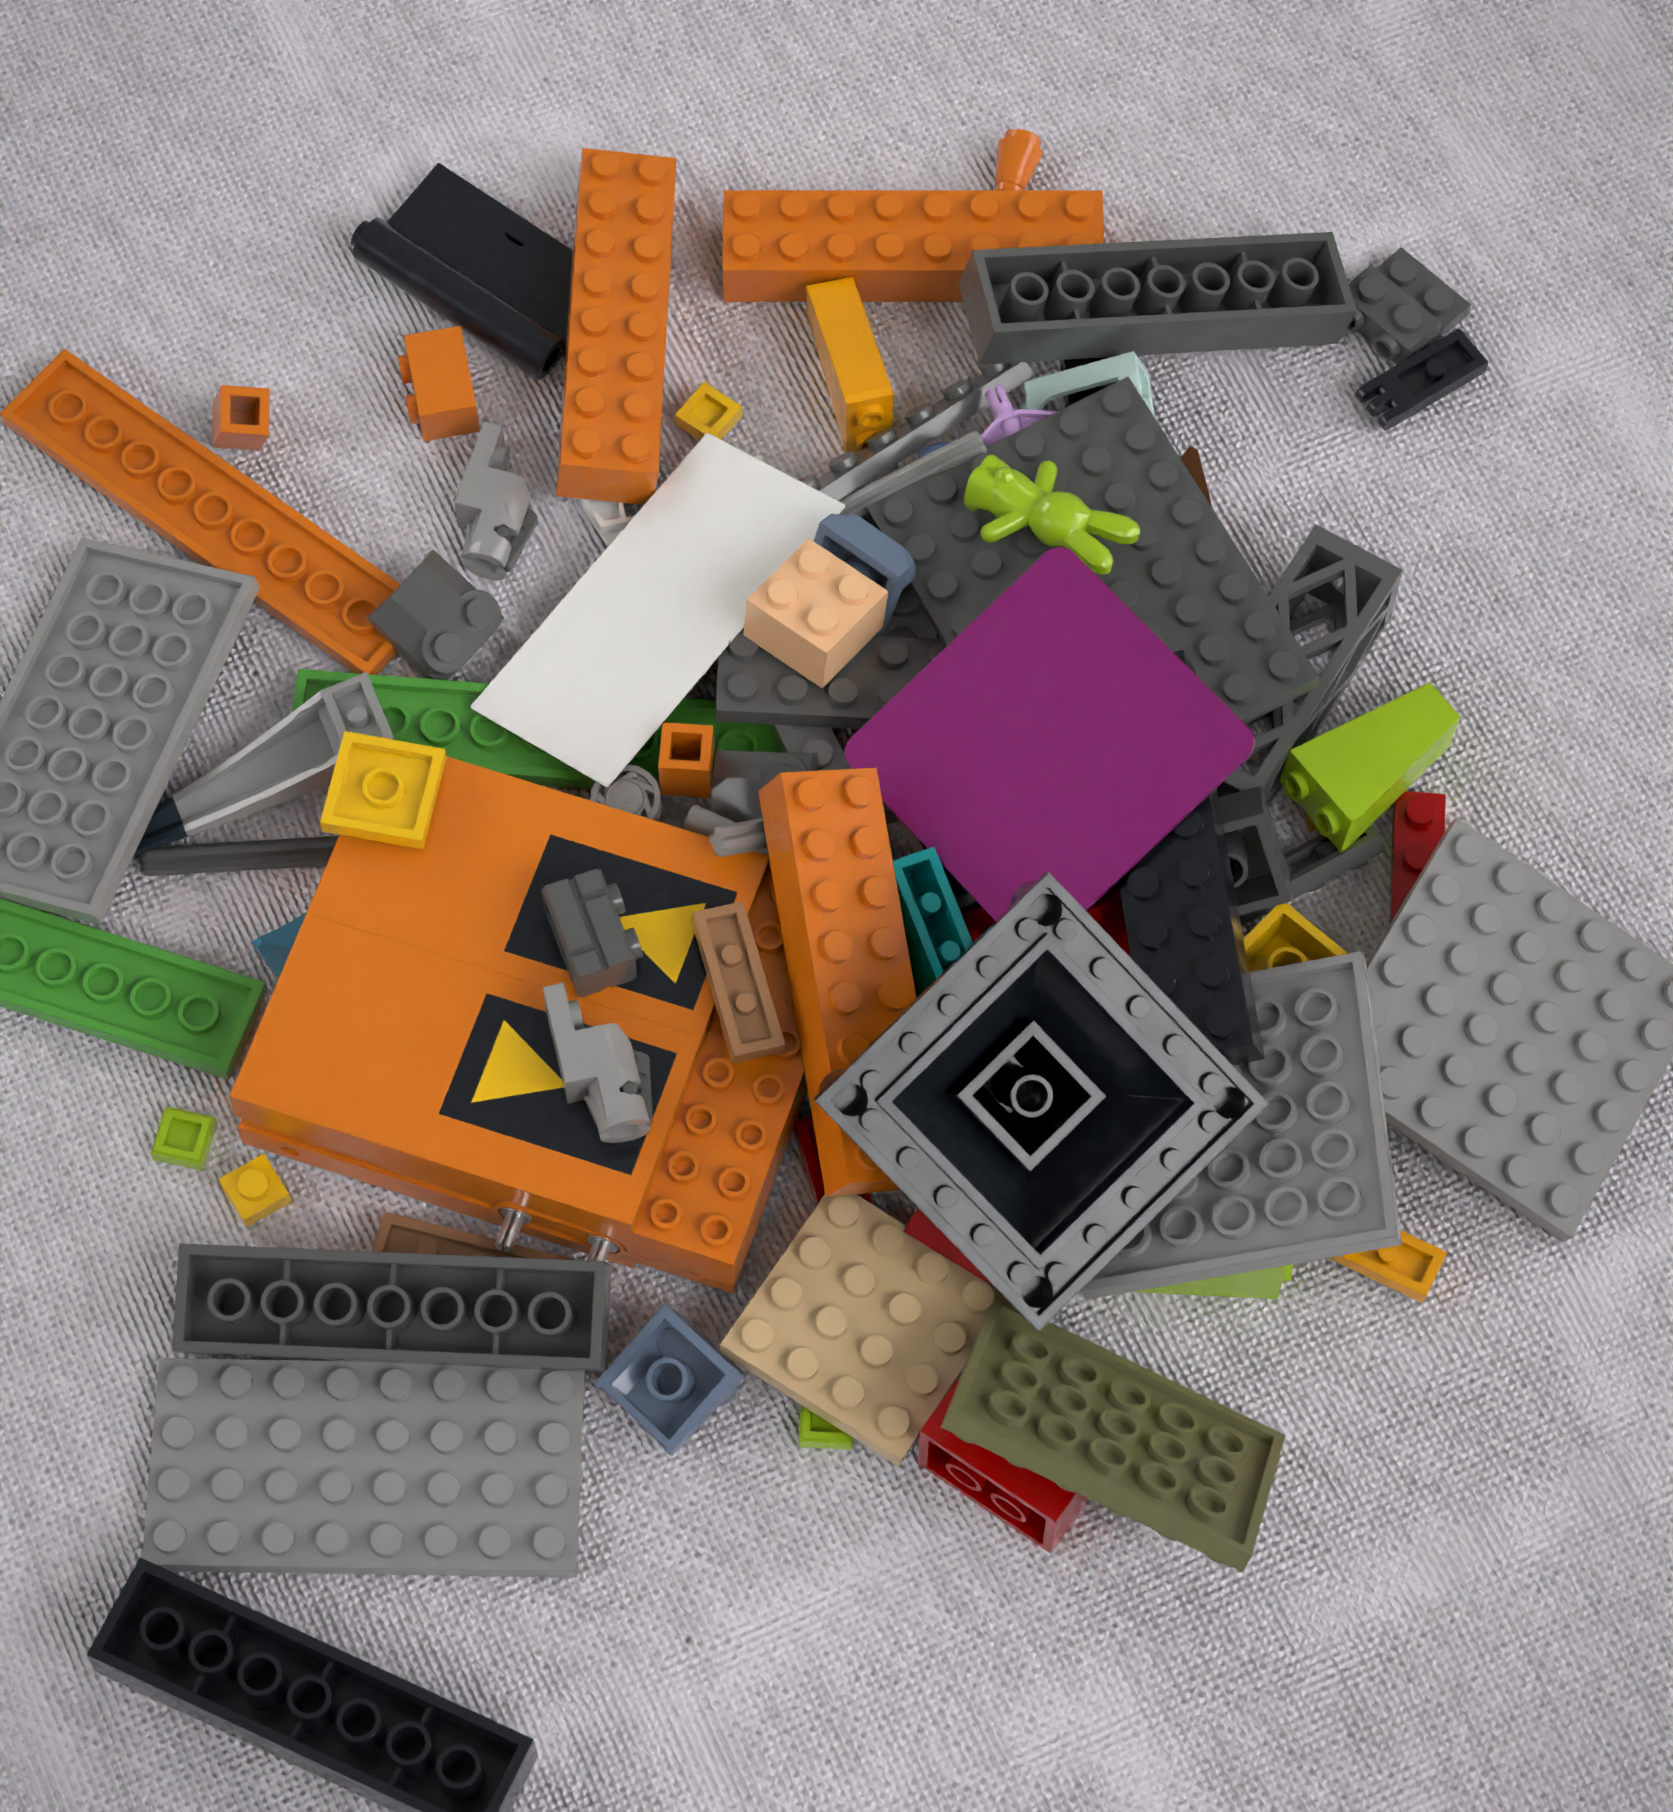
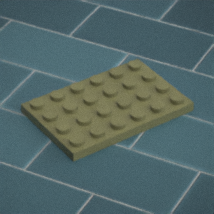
(1116, 1434)

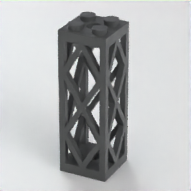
(1361, 601)

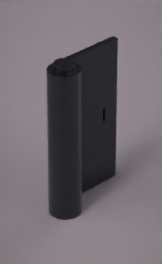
(476, 268)

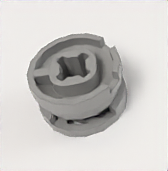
(632, 792)

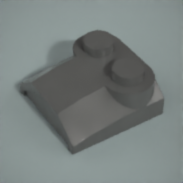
(437, 618)
(741, 774)

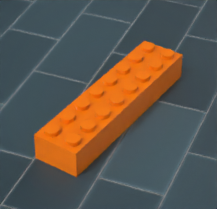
(888, 240)
(617, 328)
(838, 937)

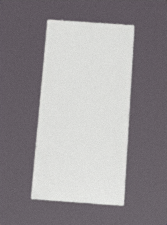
(654, 610)

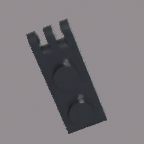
(1422, 379)

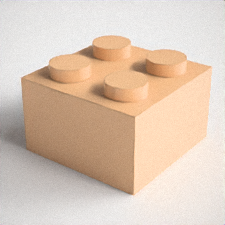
(815, 613)

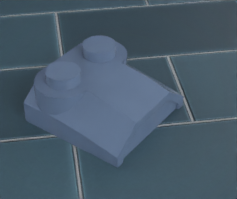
(869, 553)
(671, 1378)

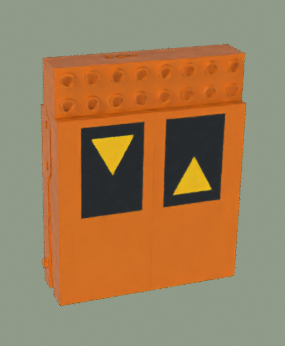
(424, 1049)

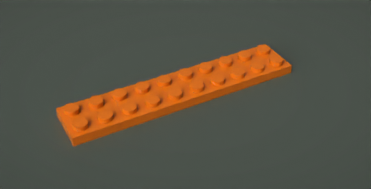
(206, 508)

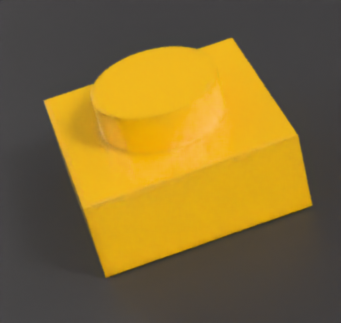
(708, 413)
(255, 1190)

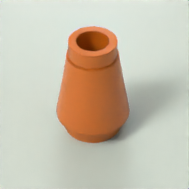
(1017, 159)

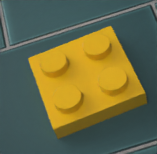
(383, 790)

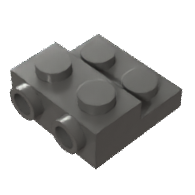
(1404, 307)

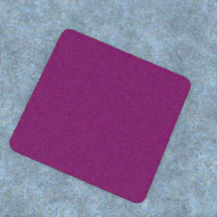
(1050, 740)

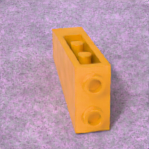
(850, 361)

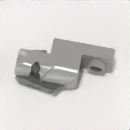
(493, 508)
(601, 1069)

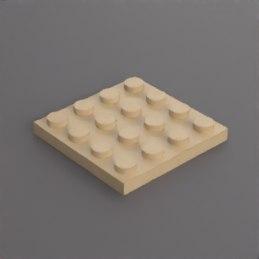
(862, 1324)

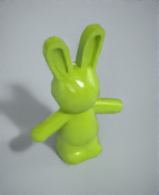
(1054, 517)

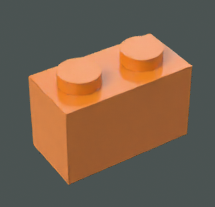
(441, 384)

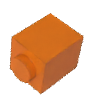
(240, 417)
(686, 760)

